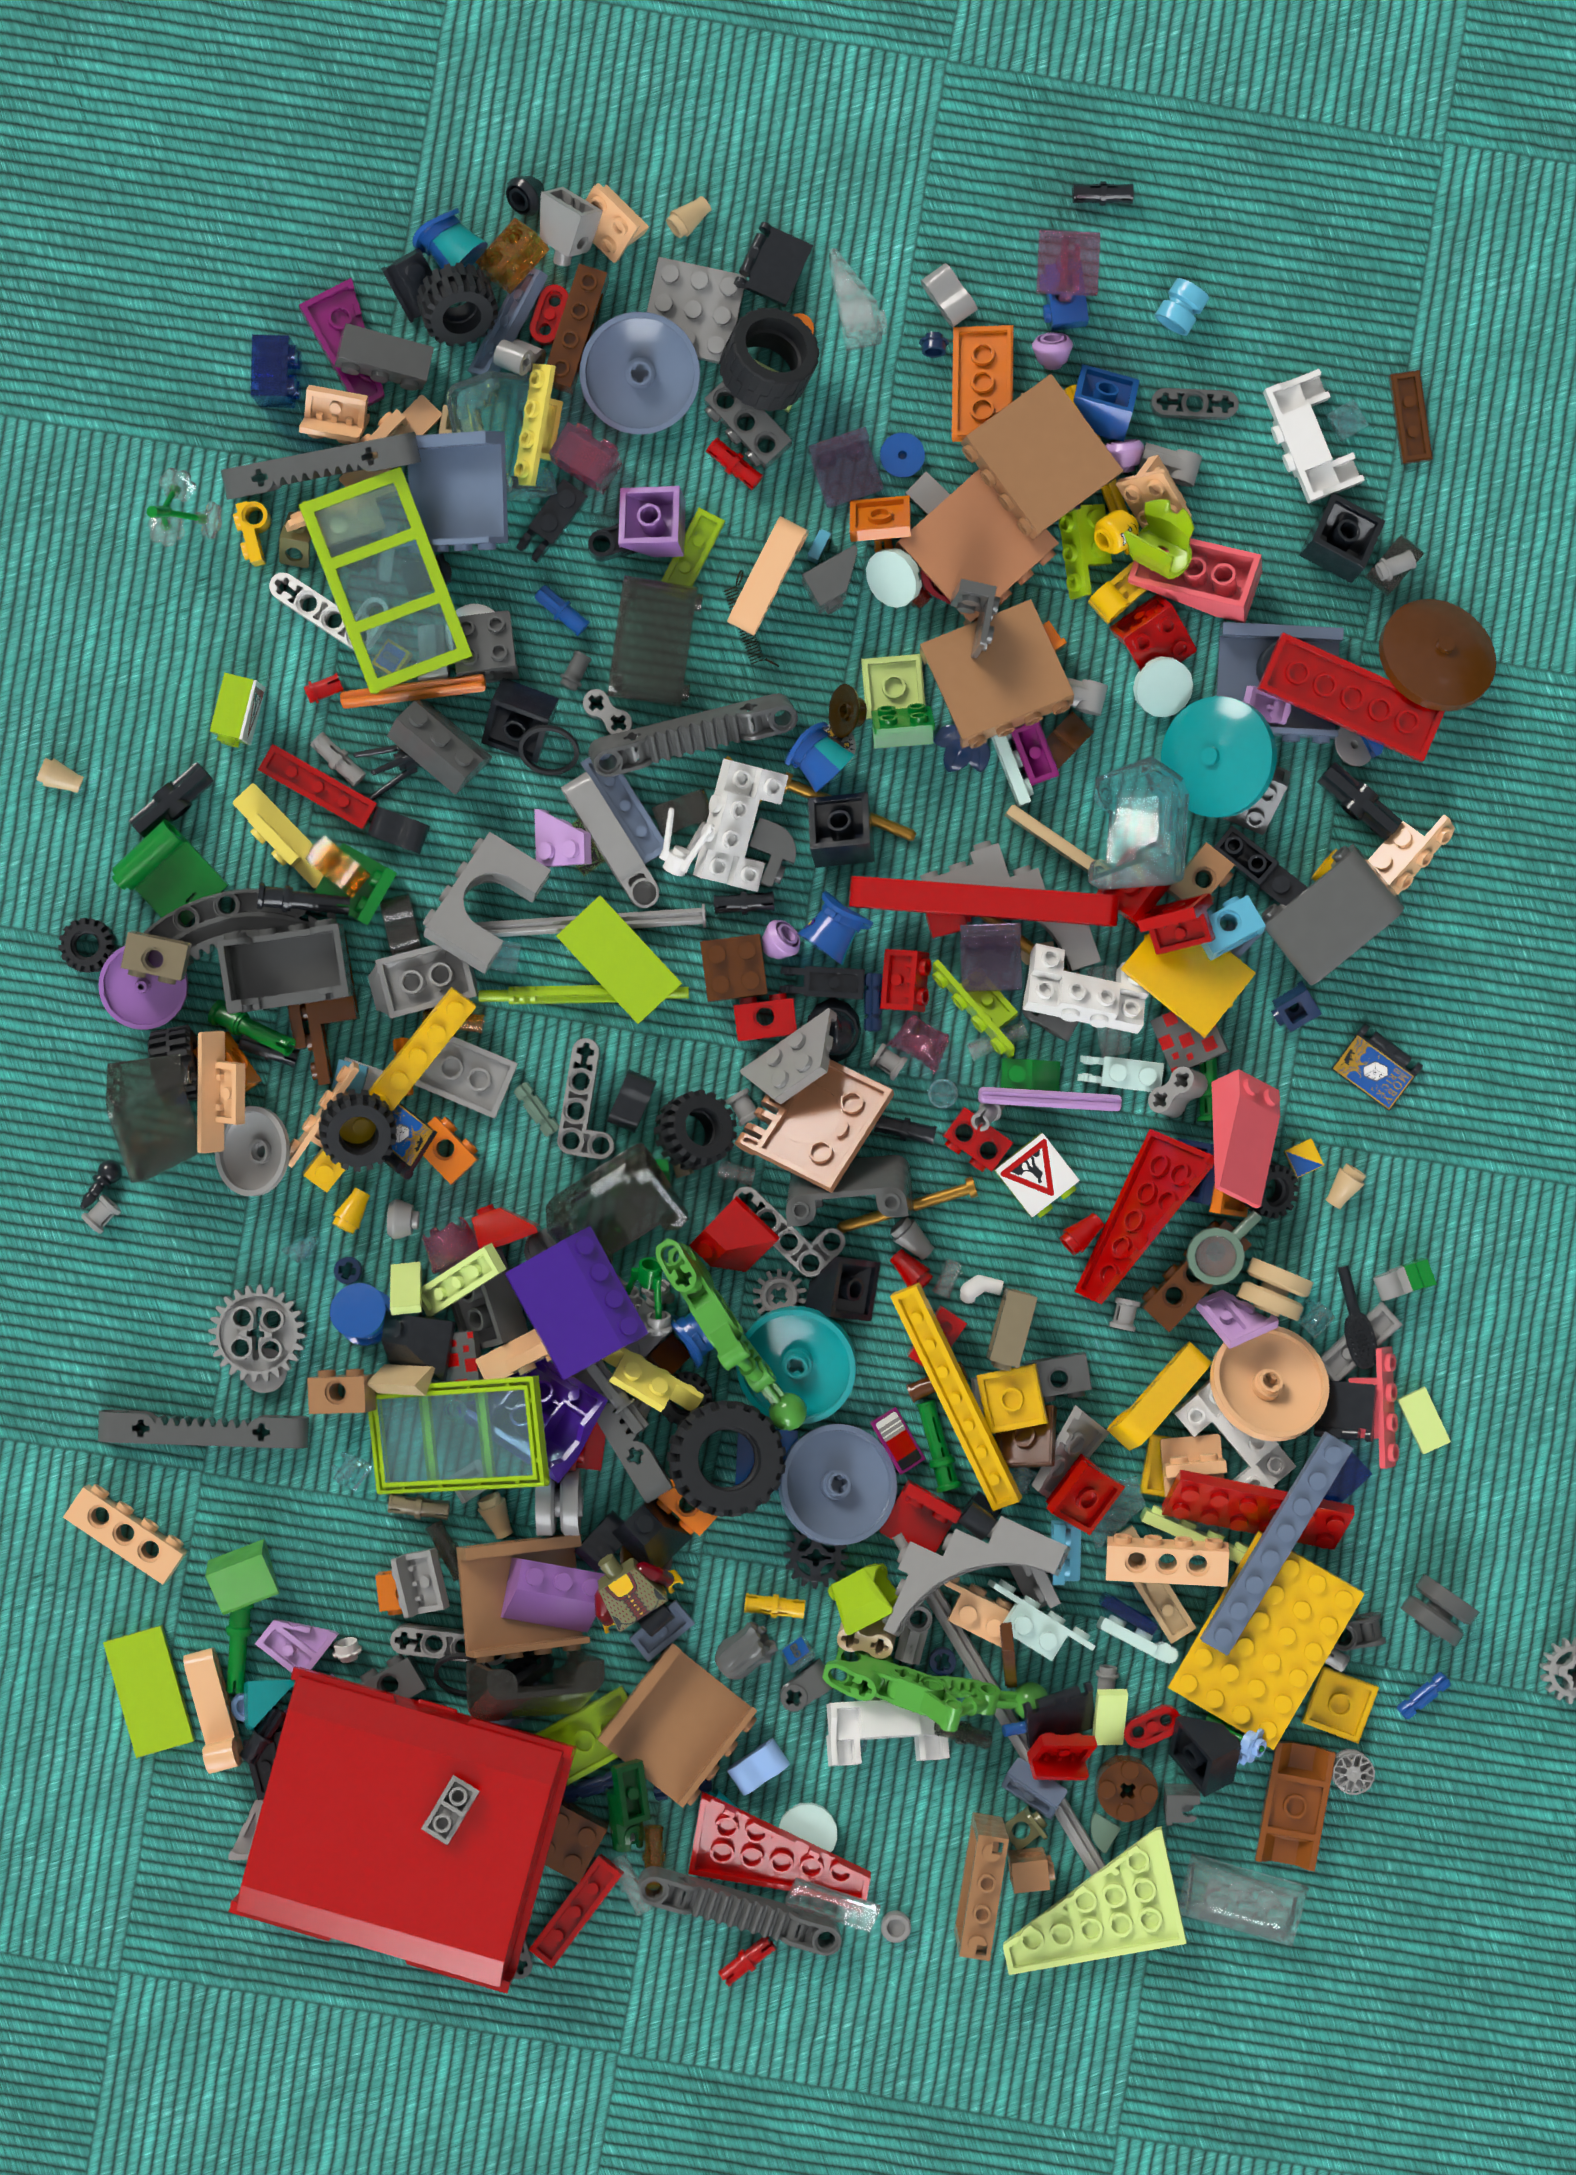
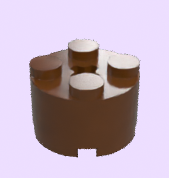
(1122, 1804)

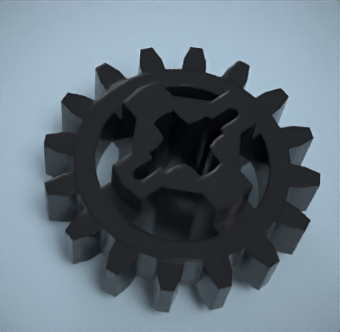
(815, 1567)

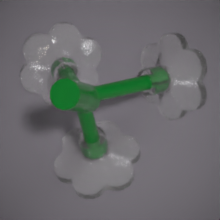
(168, 523)

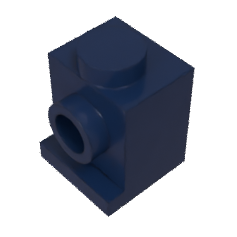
(1303, 1012)

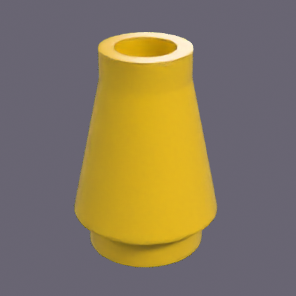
(351, 1212)

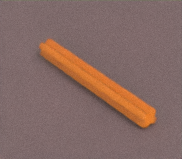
(414, 691)

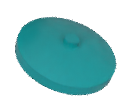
(1222, 755)
(808, 1358)

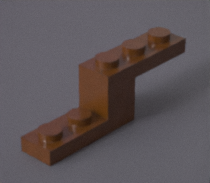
(324, 1013)

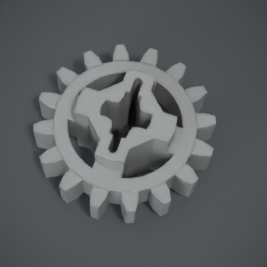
(1561, 1668)

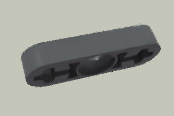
(1172, 396)

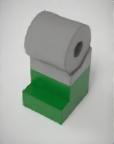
(1404, 1279)

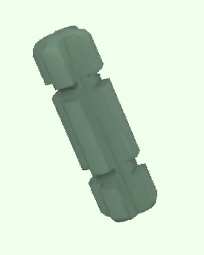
(536, 1109)

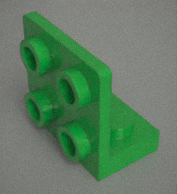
(902, 726)
(370, 894)

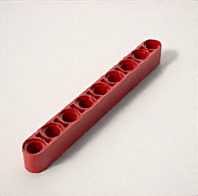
(984, 901)

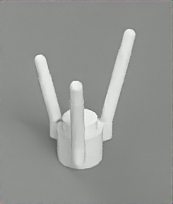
(679, 858)

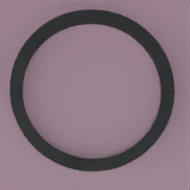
(528, 763)
(439, 1681)

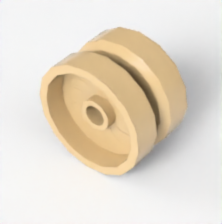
(1274, 1289)

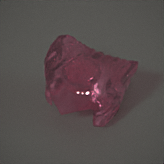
(921, 1042)
(450, 1244)

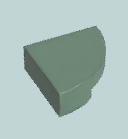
(1103, 1831)

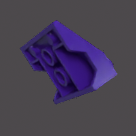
(576, 1303)
(568, 1416)

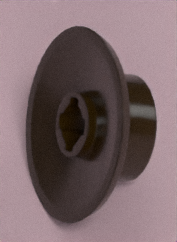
(846, 711)

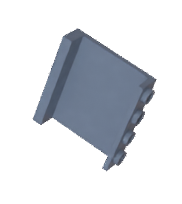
(461, 489)
(1237, 660)

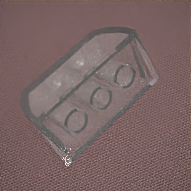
(1242, 1899)

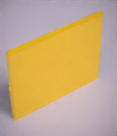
(1189, 982)

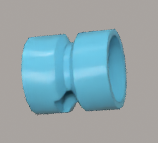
(1184, 302)

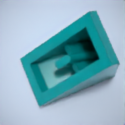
(261, 1697)

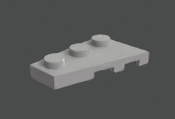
(1077, 1437)

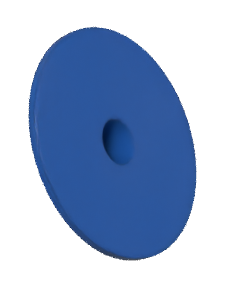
(902, 455)

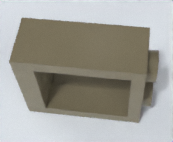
(1011, 1329)

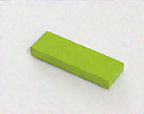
(697, 546)

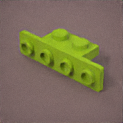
(1080, 548)
(988, 1008)

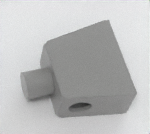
(567, 224)

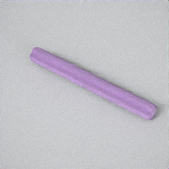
(1051, 1099)

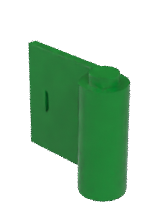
(167, 872)

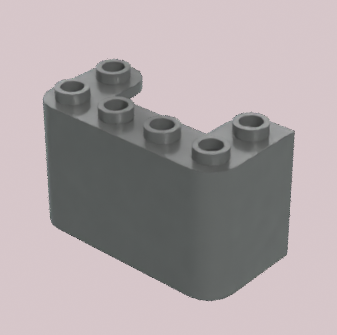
(284, 967)

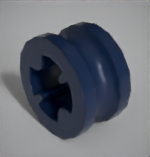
(343, 1262)
(933, 1663)

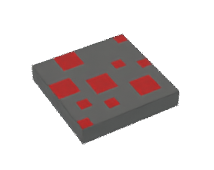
(1184, 1045)
(462, 1358)

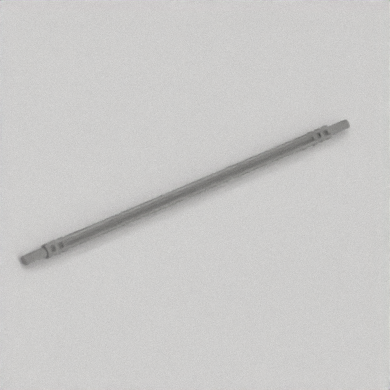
(1007, 1716)

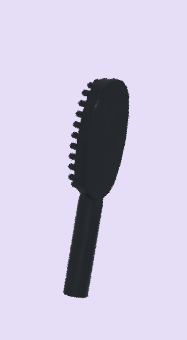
(1357, 1328)

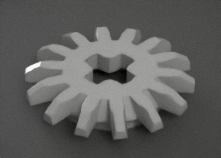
(777, 1283)

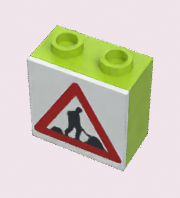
(237, 710)
(1037, 1176)

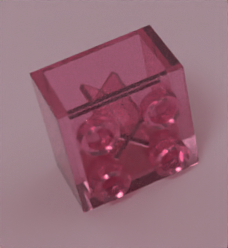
(585, 457)

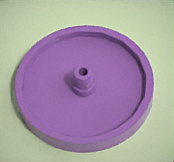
(137, 1000)

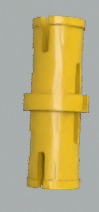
(774, 1606)

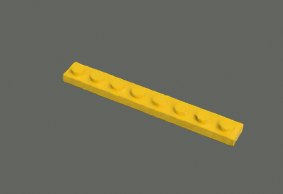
(398, 1078)
(956, 1396)

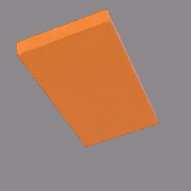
(980, 375)

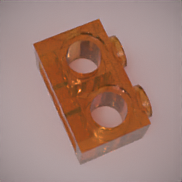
(512, 255)

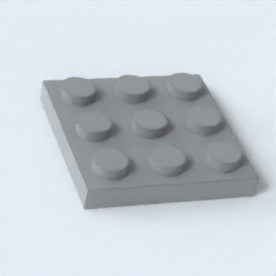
(699, 302)

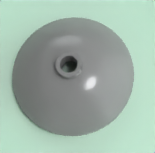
(243, 1161)

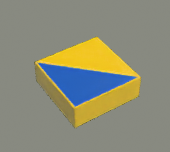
(1303, 1158)

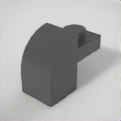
(778, 844)

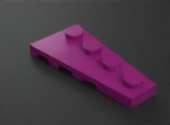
(326, 318)

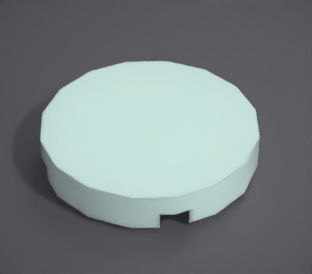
(893, 577)
(1163, 687)
(811, 1824)

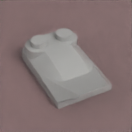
(419, 980)

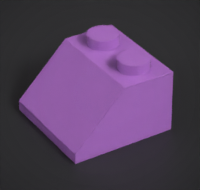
(652, 520)

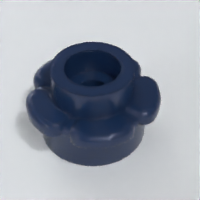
(933, 345)

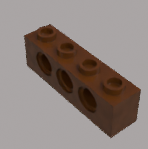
(577, 325)
(1170, 1314)

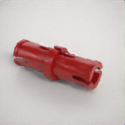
(734, 463)
(747, 1960)

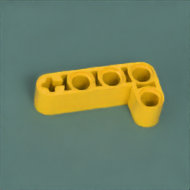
(1160, 1397)

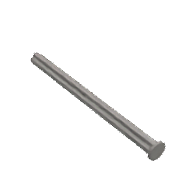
(634, 919)

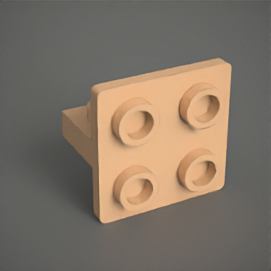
(618, 223)
(334, 414)
(1150, 484)
(1193, 1454)

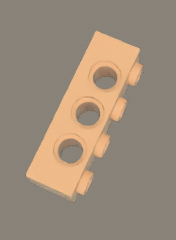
(83, 1515)
(1180, 1571)

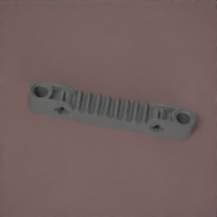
(391, 451)
(692, 734)
(121, 1427)
(649, 1474)
(738, 1908)

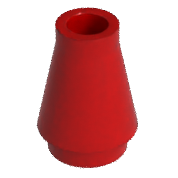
(1079, 1235)
(911, 1269)

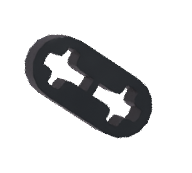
(527, 1670)

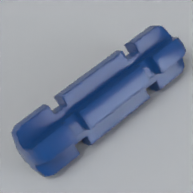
(1423, 1695)

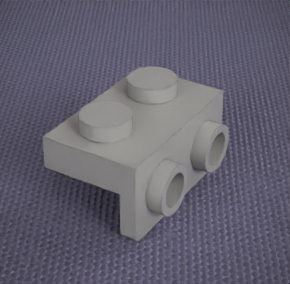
(419, 1582)

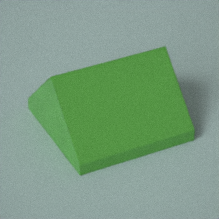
(242, 1577)

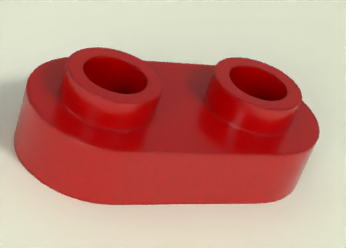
(548, 315)
(1152, 1728)

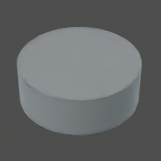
(895, 1926)

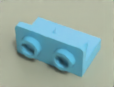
(1071, 1537)

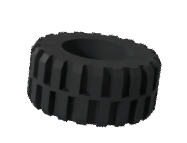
(766, 1467)

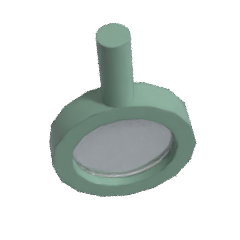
(1217, 1254)

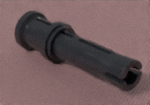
(286, 899)

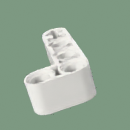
(319, 615)

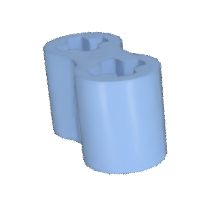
(758, 1766)

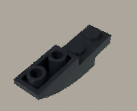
(1259, 868)

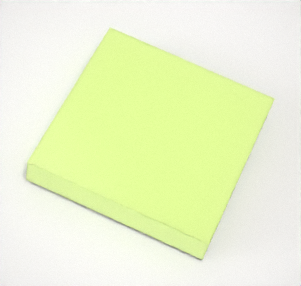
(892, 682)

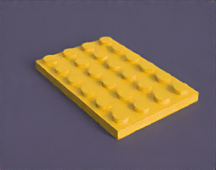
(1276, 1652)

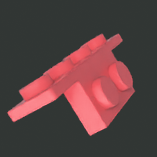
(1385, 1418)

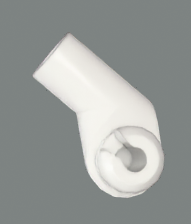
(978, 1285)

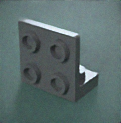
(979, 597)
(491, 646)
(1260, 814)

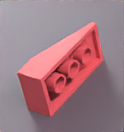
(1216, 581)
(1243, 1134)

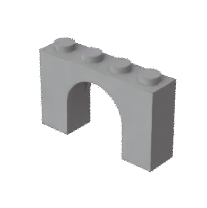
(492, 863)

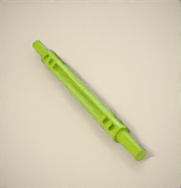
(559, 994)

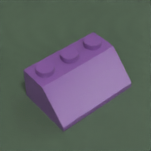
(550, 1595)

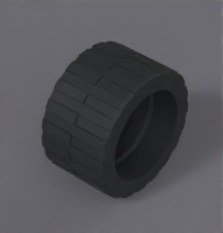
(785, 336)

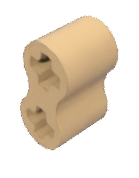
(868, 1640)

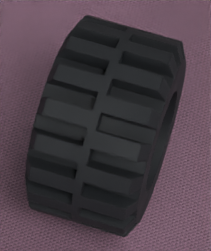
(452, 286)
(177, 1041)
(716, 1124)
(362, 1153)

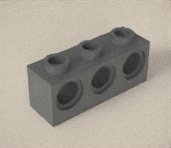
(763, 428)

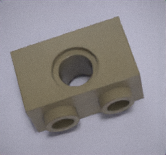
(174, 953)

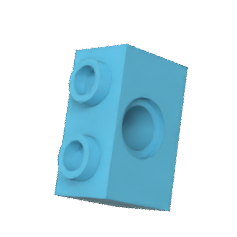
(1246, 921)

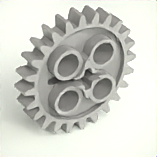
(230, 1331)

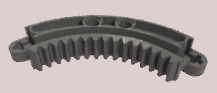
(214, 922)

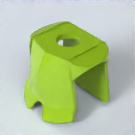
(1165, 531)
(864, 1597)

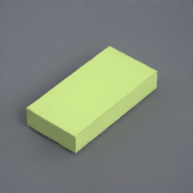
(406, 1288)
(1423, 1420)
(1110, 1716)

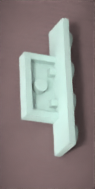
(1036, 1629)

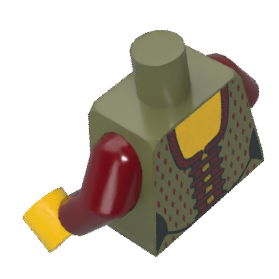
(630, 1591)

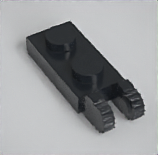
(553, 518)
(826, 982)

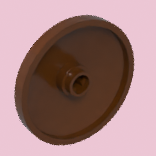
(1437, 655)

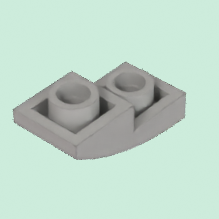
(450, 1810)

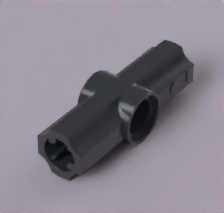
(172, 799)
(1359, 801)

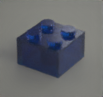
(274, 371)

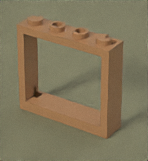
(981, 1886)

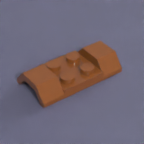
(1295, 1804)

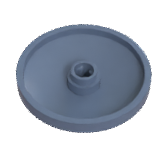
(639, 373)
(838, 1485)

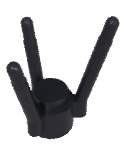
(401, 760)

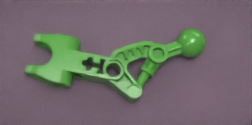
(725, 1332)
(926, 1693)

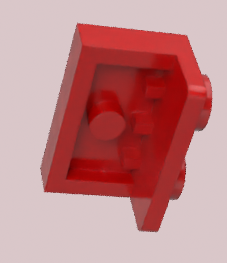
(1061, 1756)

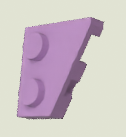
(560, 842)
(1234, 1319)
(295, 1643)

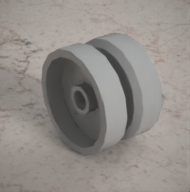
(560, 1502)

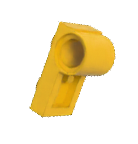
(252, 546)
(1115, 596)

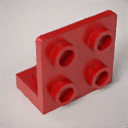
(1154, 632)
(920, 1517)

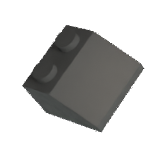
(830, 581)

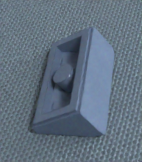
(1039, 1794)

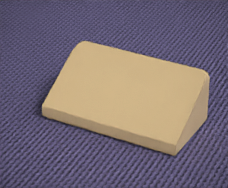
(402, 1379)

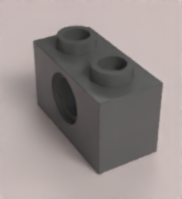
(1076, 1371)
(404, 1669)

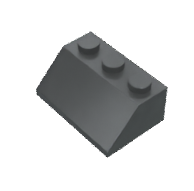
(438, 745)
(491, 1310)

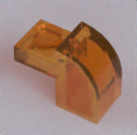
(337, 866)

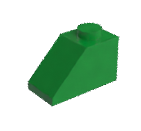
(1029, 1074)

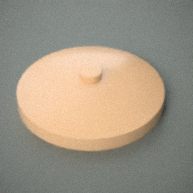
(1270, 1385)

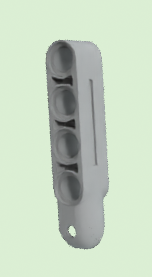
(611, 841)

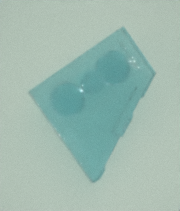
(1122, 1510)

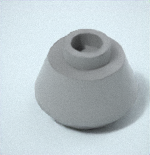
(401, 1219)

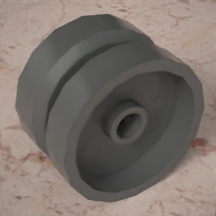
(1439, 1610)

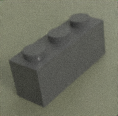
(383, 357)

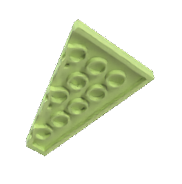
(1111, 1914)

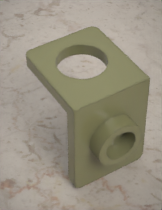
(296, 539)
(1036, 1823)

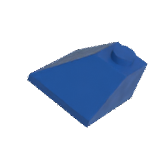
(1106, 401)

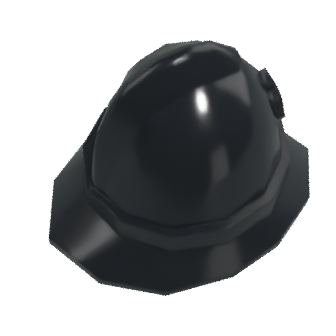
(844, 1030)

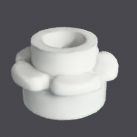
(347, 1649)

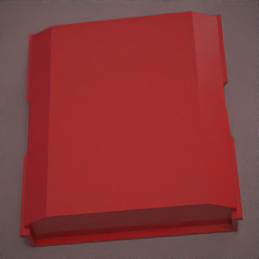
(345, 1839)

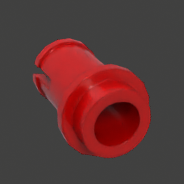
(323, 688)

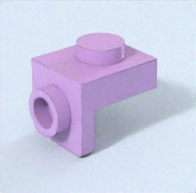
(1270, 707)

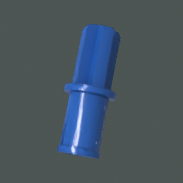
(561, 610)

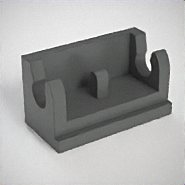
(1179, 1799)

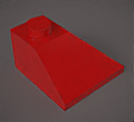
(501, 1226)
(734, 1238)

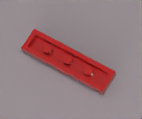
(317, 786)
(576, 1911)

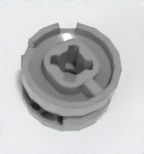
(1352, 1771)

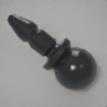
(108, 1173)

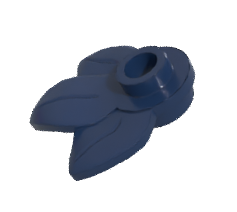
(956, 757)

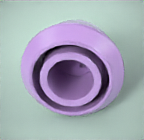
(1052, 349)
(1126, 453)
(780, 940)

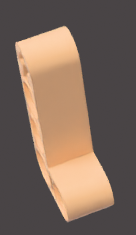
(767, 575)
(213, 1711)

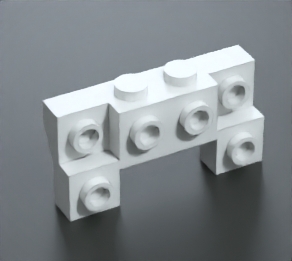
(1303, 440)
(733, 814)
(1082, 997)
(1265, 1459)
(878, 1720)

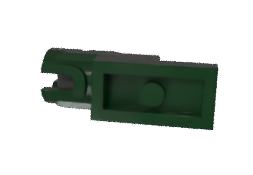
(628, 1805)

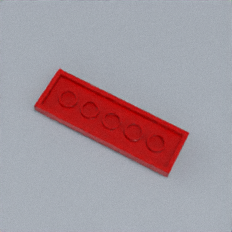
(1348, 697)
(1249, 1508)

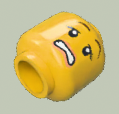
(1110, 531)

